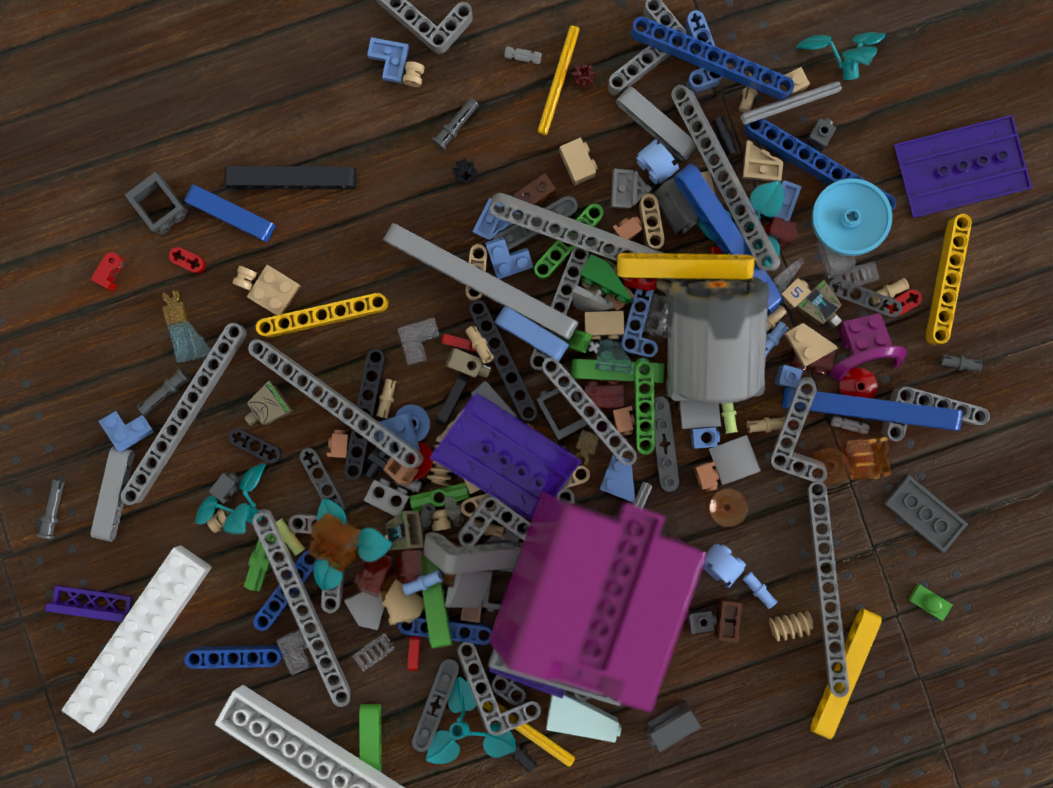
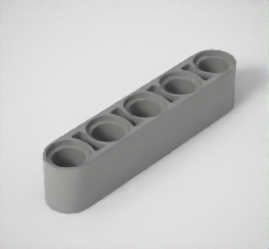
(656, 123)
(109, 501)

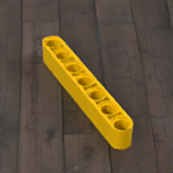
(685, 266)
(955, 273)
(313, 315)
(856, 651)

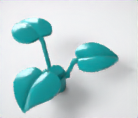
(853, 56)
(767, 199)
(236, 520)
(371, 547)
(445, 749)

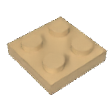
(273, 290)

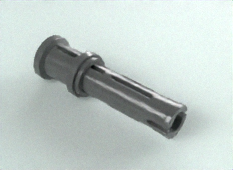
(448, 131)
(170, 386)
(49, 518)

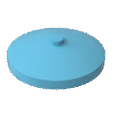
(851, 217)

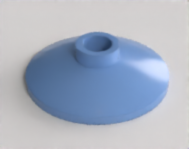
(421, 417)

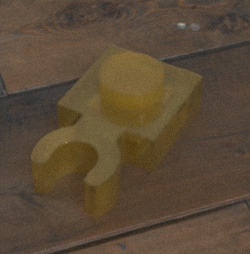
(174, 311)
(587, 443)

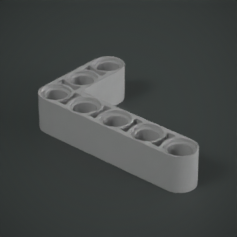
(435, 32)
(651, 53)
(930, 399)
(793, 433)
(488, 516)
(469, 558)
(335, 593)
(487, 695)

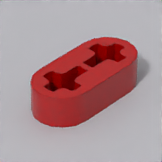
(189, 256)
(640, 283)
(906, 306)
(457, 342)
(414, 653)

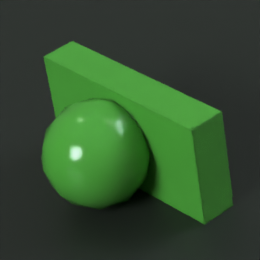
(579, 341)
(930, 602)

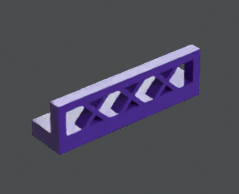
(87, 610)

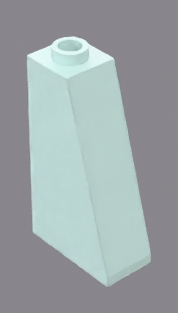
(581, 719)

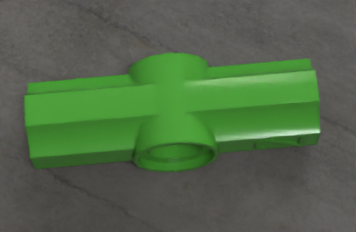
(458, 491)
(259, 566)

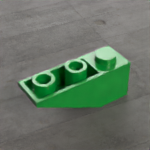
(601, 274)

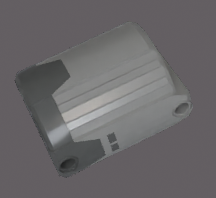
(716, 339)

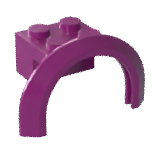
(867, 341)

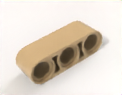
(651, 213)
(479, 263)

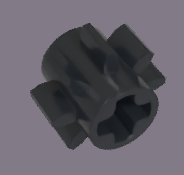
(464, 171)

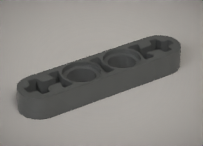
(865, 295)
(325, 480)

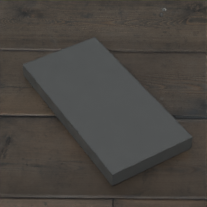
(925, 513)

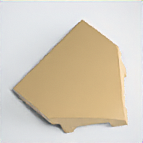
(401, 606)

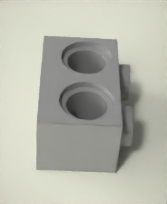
(385, 503)

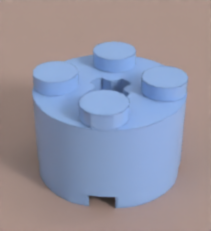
(657, 161)
(723, 565)

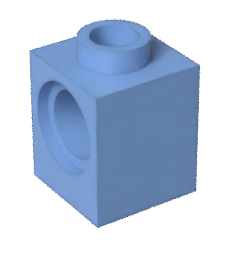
(787, 376)
(696, 434)

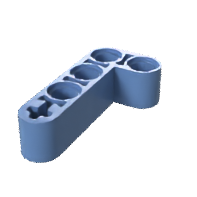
(702, 31)
(639, 317)
(531, 333)

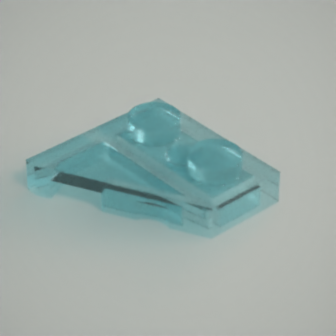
(187, 342)
(613, 357)

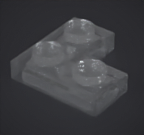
(414, 335)
(292, 650)

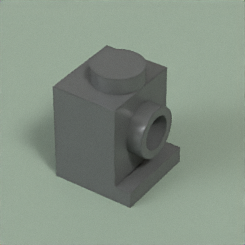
(817, 138)
(225, 487)
(694, 618)

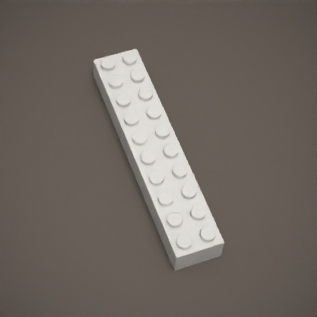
(136, 638)
(295, 744)

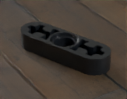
(452, 399)
(240, 444)

